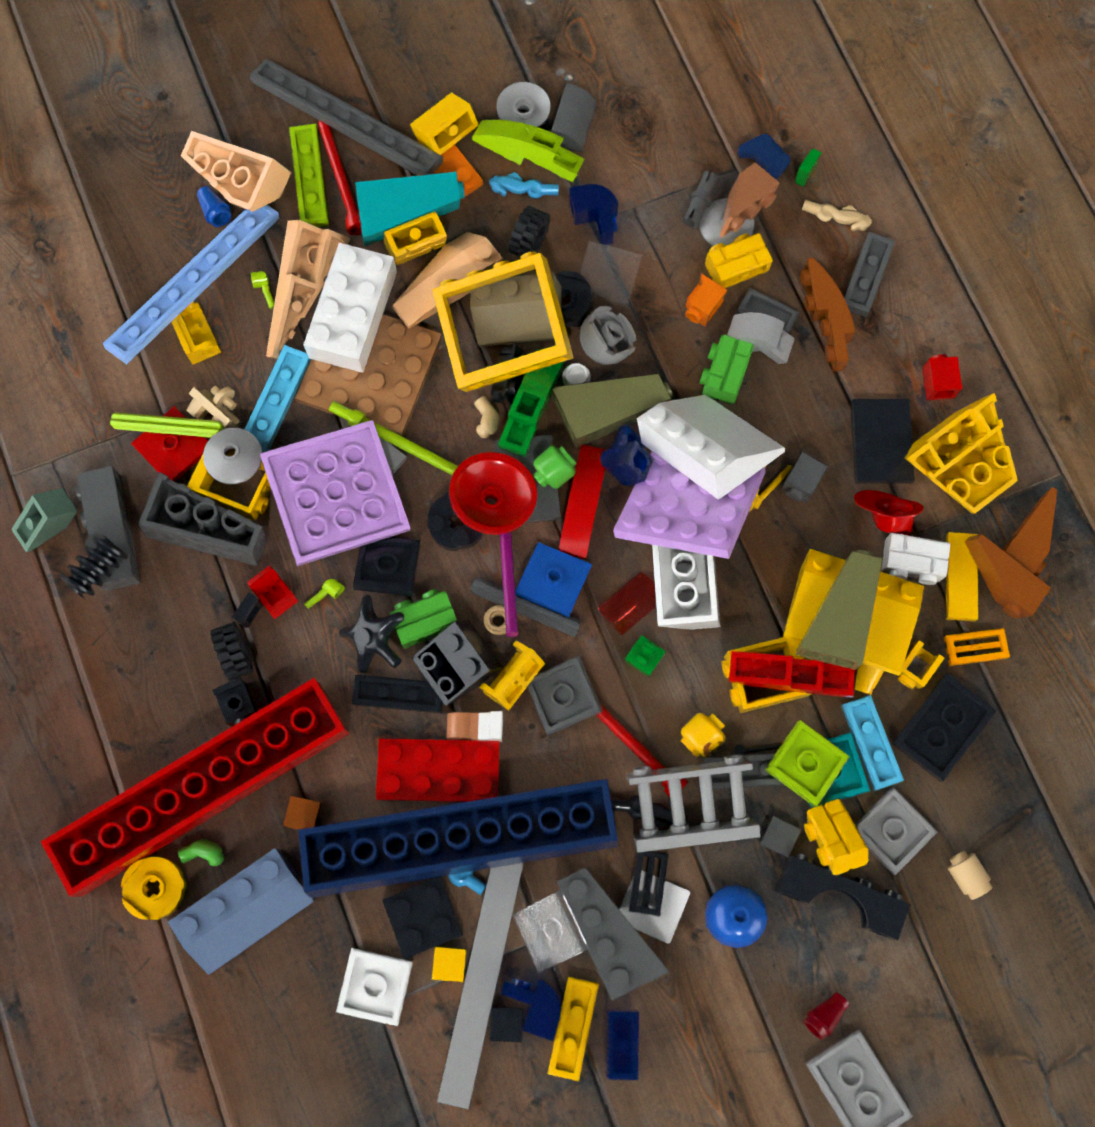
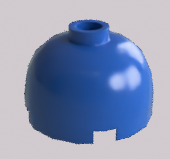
(736, 916)

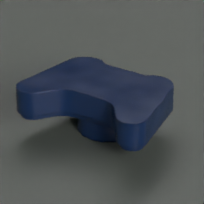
(766, 154)

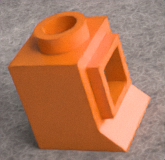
(704, 301)

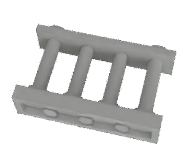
(710, 829)

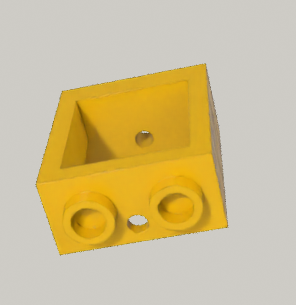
(202, 480)
(738, 694)

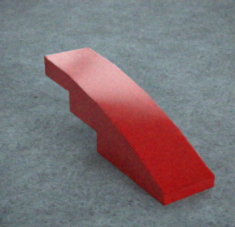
(791, 674)

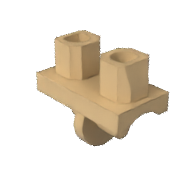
(205, 402)

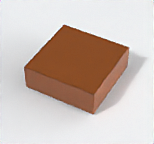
(302, 813)

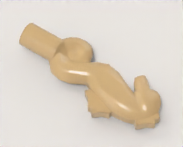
(846, 216)

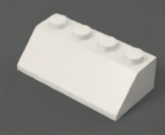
(685, 589)

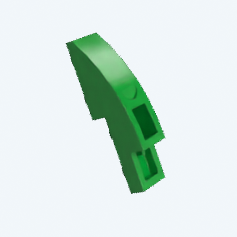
(528, 408)

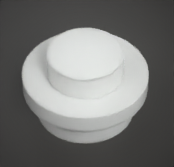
(576, 374)

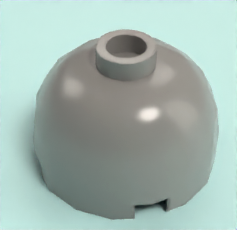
(607, 336)

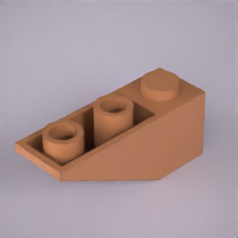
(748, 195)

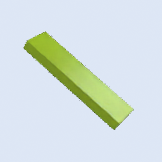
(309, 175)

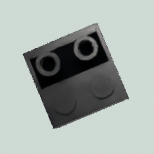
(456, 661)

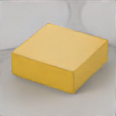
(449, 964)

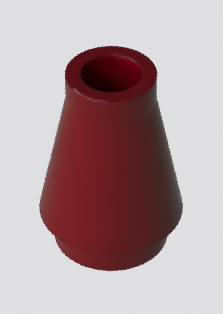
(824, 1018)

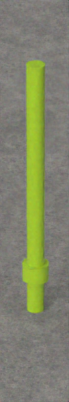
(357, 417)

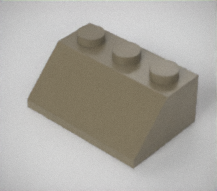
(511, 311)

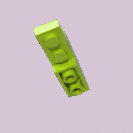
(522, 141)

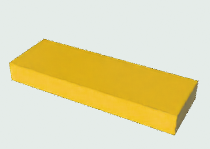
(961, 580)
(573, 1028)

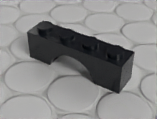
(879, 911)

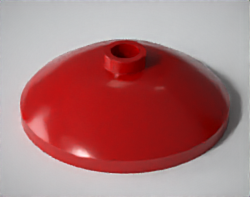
(496, 478)

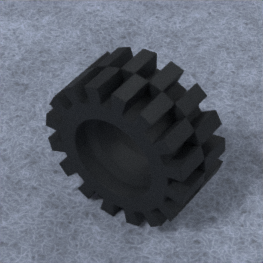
(529, 231)
(231, 651)

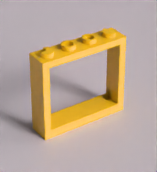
(514, 367)

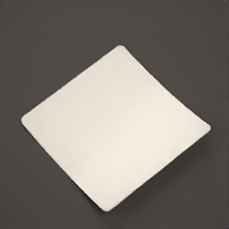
(671, 910)

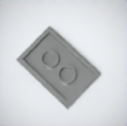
(858, 1084)

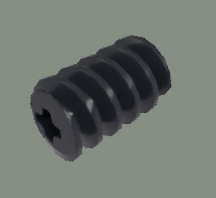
(93, 566)

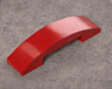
(582, 503)

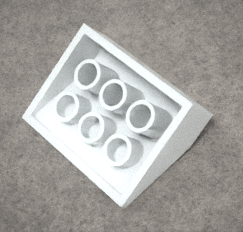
(706, 442)

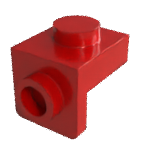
(272, 592)

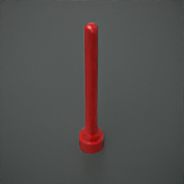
(352, 218)
(634, 745)

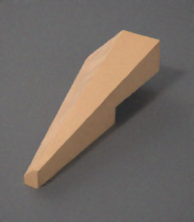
(303, 268)

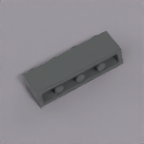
(107, 515)

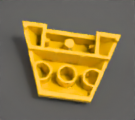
(967, 455)

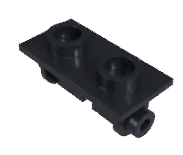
(507, 388)

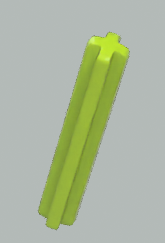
(165, 424)

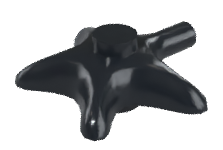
(372, 635)

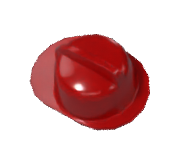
(889, 511)

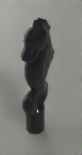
(662, 815)

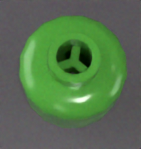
(554, 467)

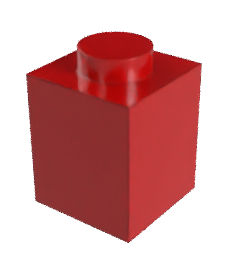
(942, 377)

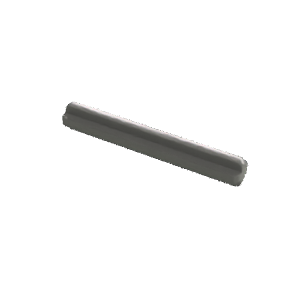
(526, 608)

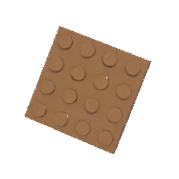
(390, 379)

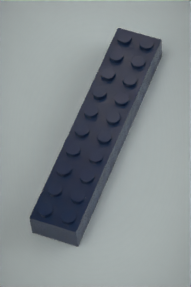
(457, 838)

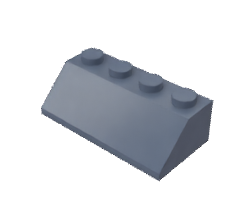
(241, 911)

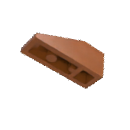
(1033, 537)
(1007, 579)

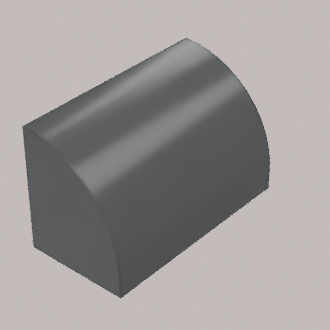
(574, 117)

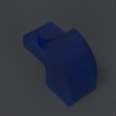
(597, 204)
(627, 458)
(544, 1006)

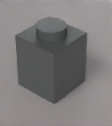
(804, 478)

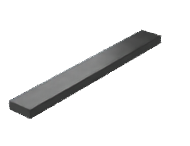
(346, 119)

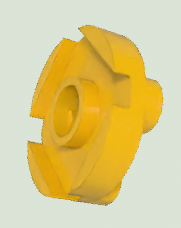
(135, 891)

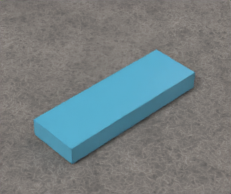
(872, 743)

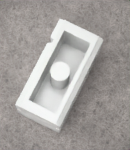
(915, 558)

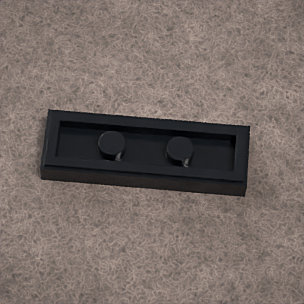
(395, 694)

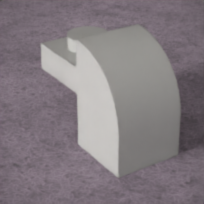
(764, 333)

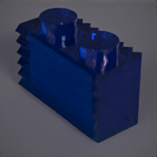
(622, 1044)

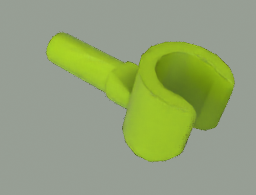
(260, 280)
(331, 587)

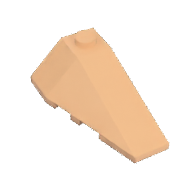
(237, 173)
(453, 261)

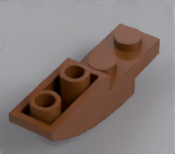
(828, 305)

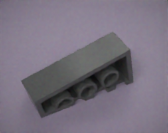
(198, 523)
(613, 943)

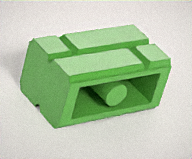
(727, 369)
(424, 618)

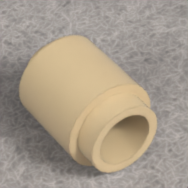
(969, 875)

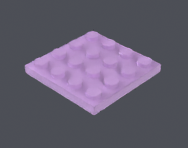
(334, 492)
(684, 516)

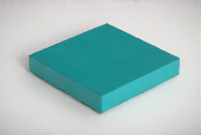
(851, 778)

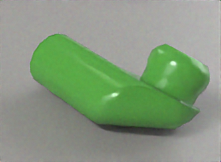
(202, 848)

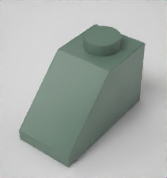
(43, 518)

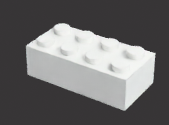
(350, 307)

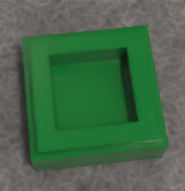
(807, 167)

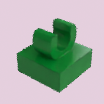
(645, 656)

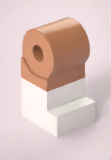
(475, 726)

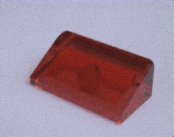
(630, 603)

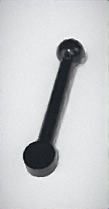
(741, 750)

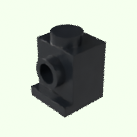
(231, 691)

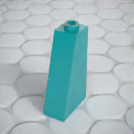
(400, 200)

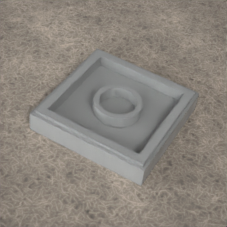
(894, 830)

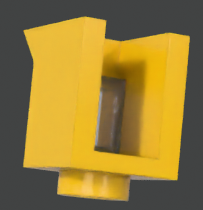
(918, 666)

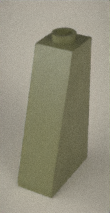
(605, 406)
(844, 618)

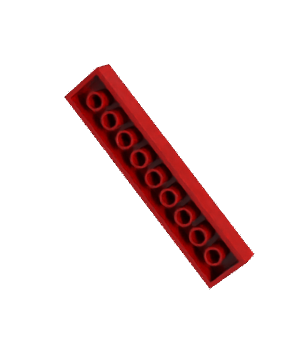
(194, 788)

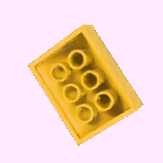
(892, 618)

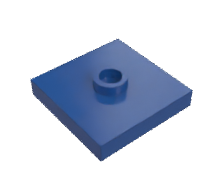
(553, 579)

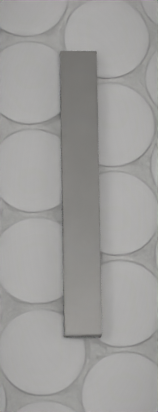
(480, 986)

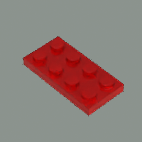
(437, 770)

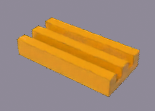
(951, 650)

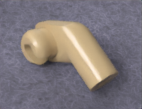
(489, 419)

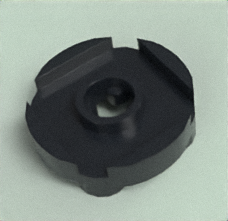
(581, 298)
(441, 529)

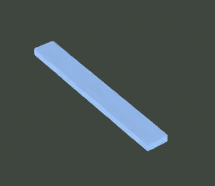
(189, 283)

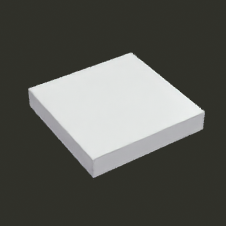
(374, 986)

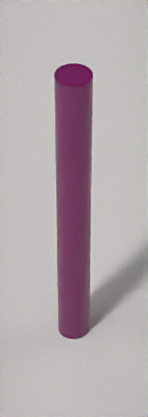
(508, 585)

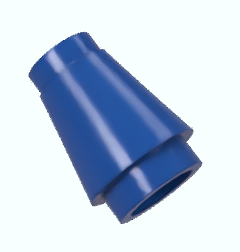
(214, 207)

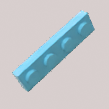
(277, 396)

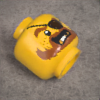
(703, 734)

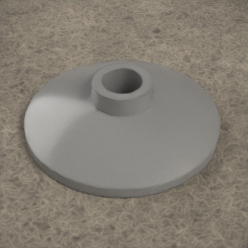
(524, 97)
(712, 221)
(235, 468)

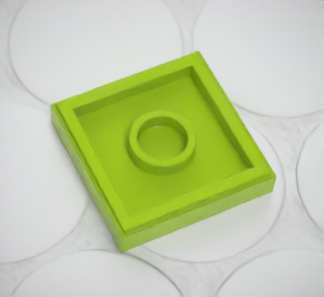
(807, 763)

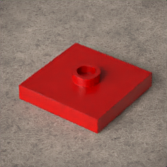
(170, 452)

